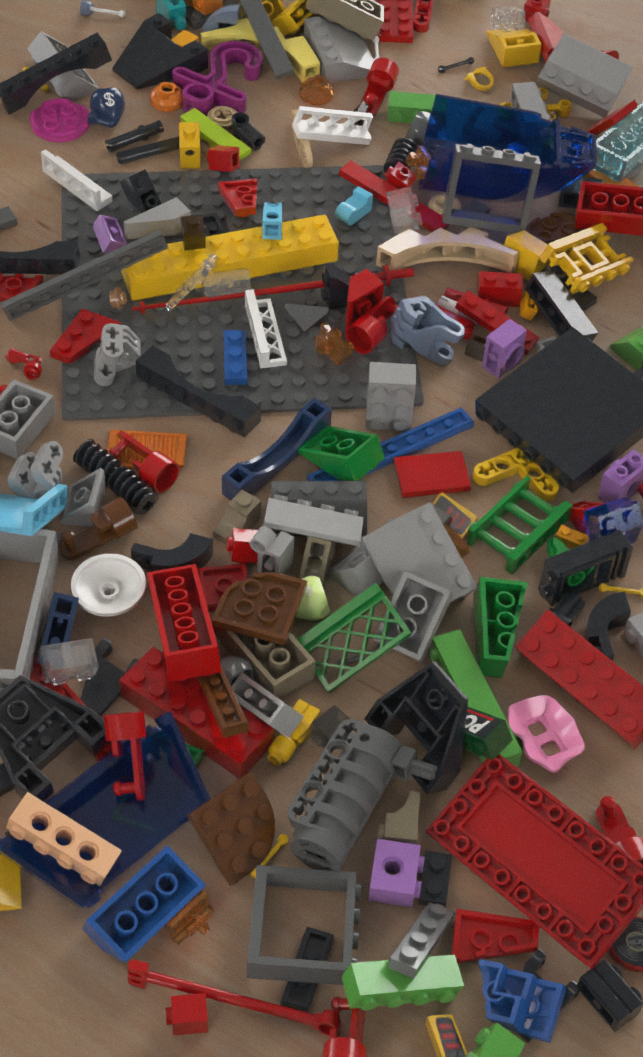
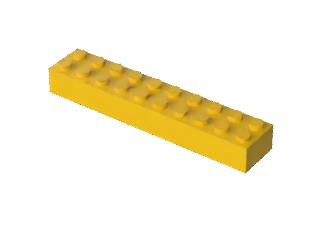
(303, 245)

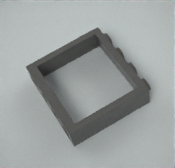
(485, 220)
(299, 969)

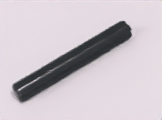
(148, 150)

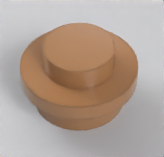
(117, 298)

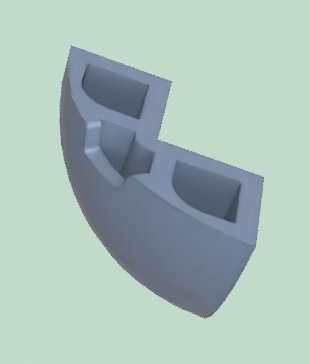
(223, 18)

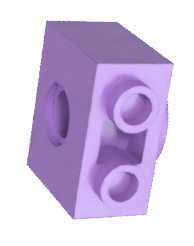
(504, 348)
(622, 478)
(401, 887)

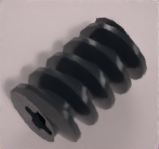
(399, 152)
(93, 457)
(133, 490)

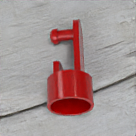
(380, 80)
(371, 328)
(157, 468)
(125, 727)
(616, 828)
(345, 1046)

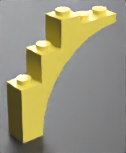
(297, 49)

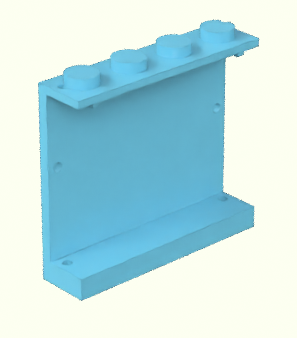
(29, 515)

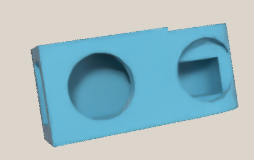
(355, 206)
(272, 221)

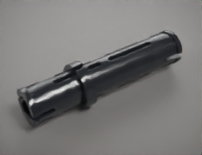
(142, 133)

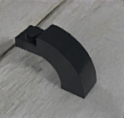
(194, 550)
(606, 615)

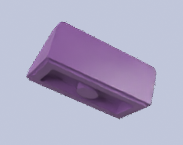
(108, 233)

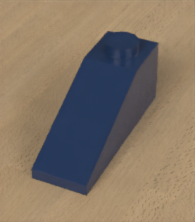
(59, 620)

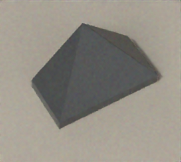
(306, 315)

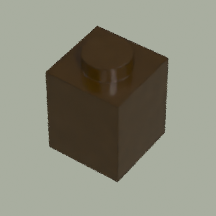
(193, 232)

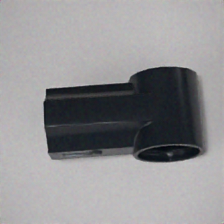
(246, 131)
(569, 608)

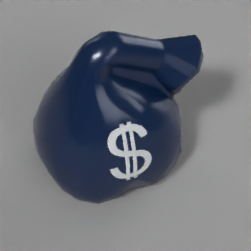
(106, 107)

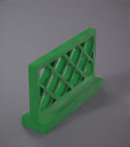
(345, 617)

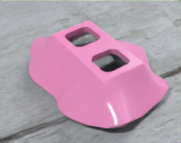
(559, 727)

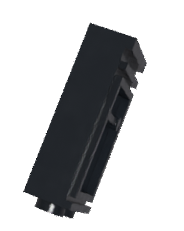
(608, 555)

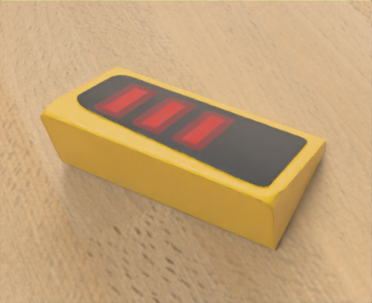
(460, 516)
(445, 1036)

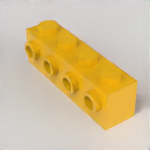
(292, 17)

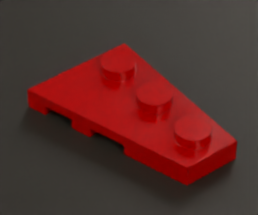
(240, 196)

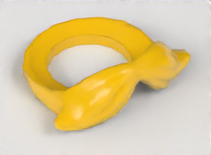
(481, 70)

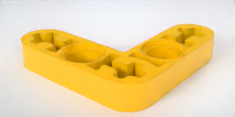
(516, 466)

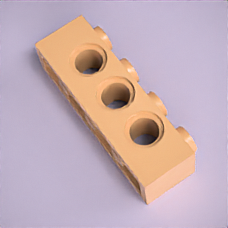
(59, 825)

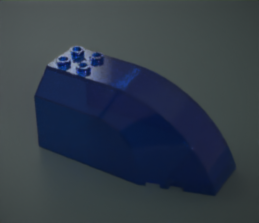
(563, 152)

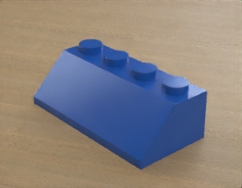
(143, 905)

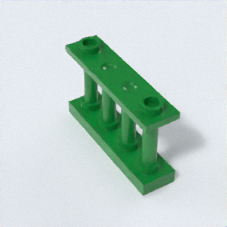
(530, 542)

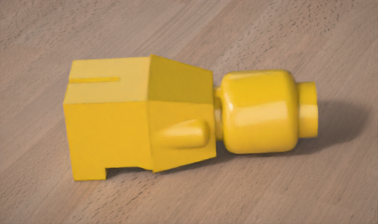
(284, 747)

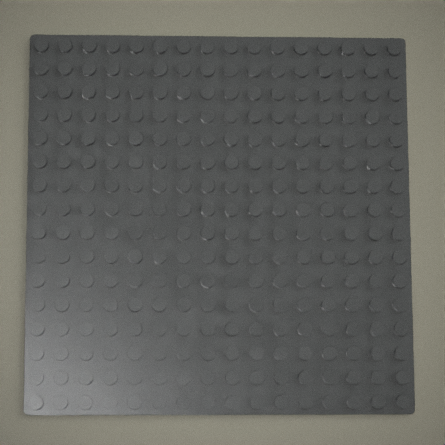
(195, 331)

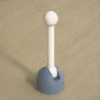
(88, 8)

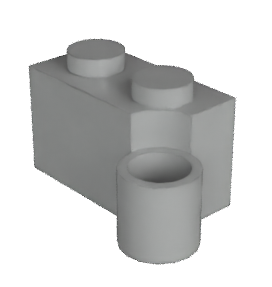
(273, 550)

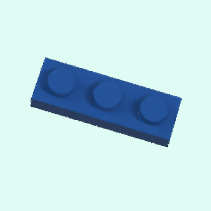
(235, 357)

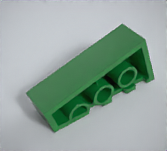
(495, 620)

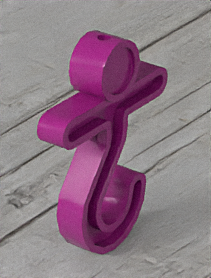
(205, 91)

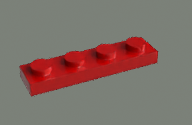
(489, 316)

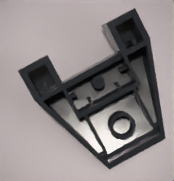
(154, 55)
(434, 714)
(37, 728)

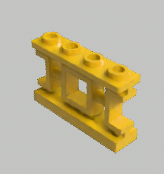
(568, 255)

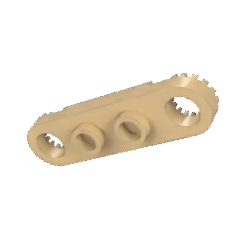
(303, 146)

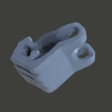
(425, 329)

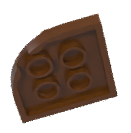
(553, 227)
(261, 606)
(236, 827)

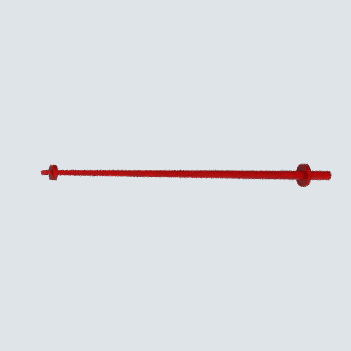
(385, 276)

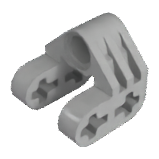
(115, 353)
(36, 479)

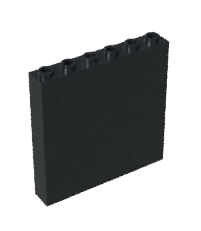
(567, 409)

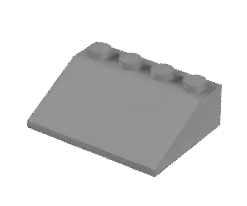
(340, 52)
(584, 75)
(420, 547)

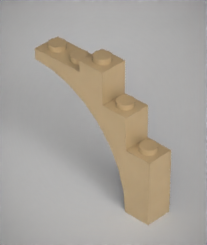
(441, 245)

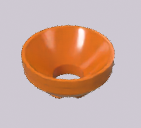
(164, 100)

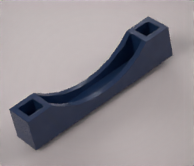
(258, 471)

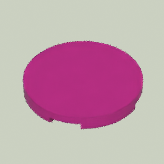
(59, 120)

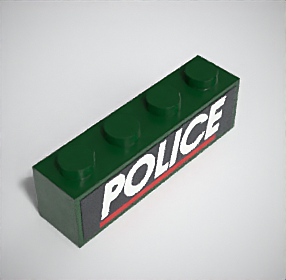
(485, 734)

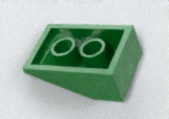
(343, 452)

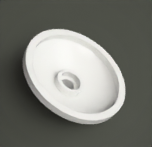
(104, 576)

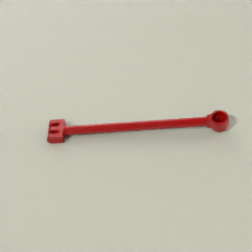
(139, 976)

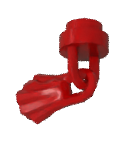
(32, 369)

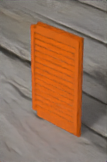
(170, 444)

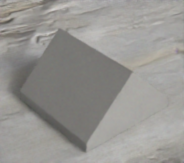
(84, 499)

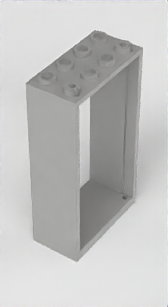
(40, 549)

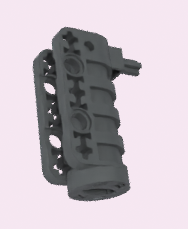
(348, 792)

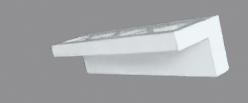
(330, 129)
(75, 181)
(260, 333)

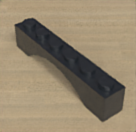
(86, 54)
(50, 260)
(234, 412)

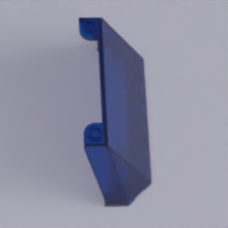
(131, 825)

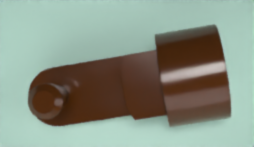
(109, 522)

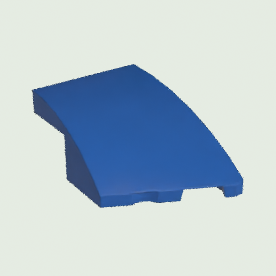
(521, 1000)

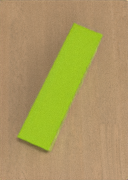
(214, 133)

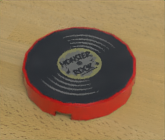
(629, 946)

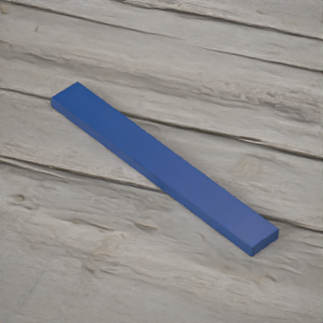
(414, 440)

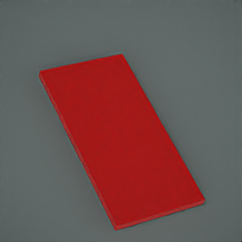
(542, 858)

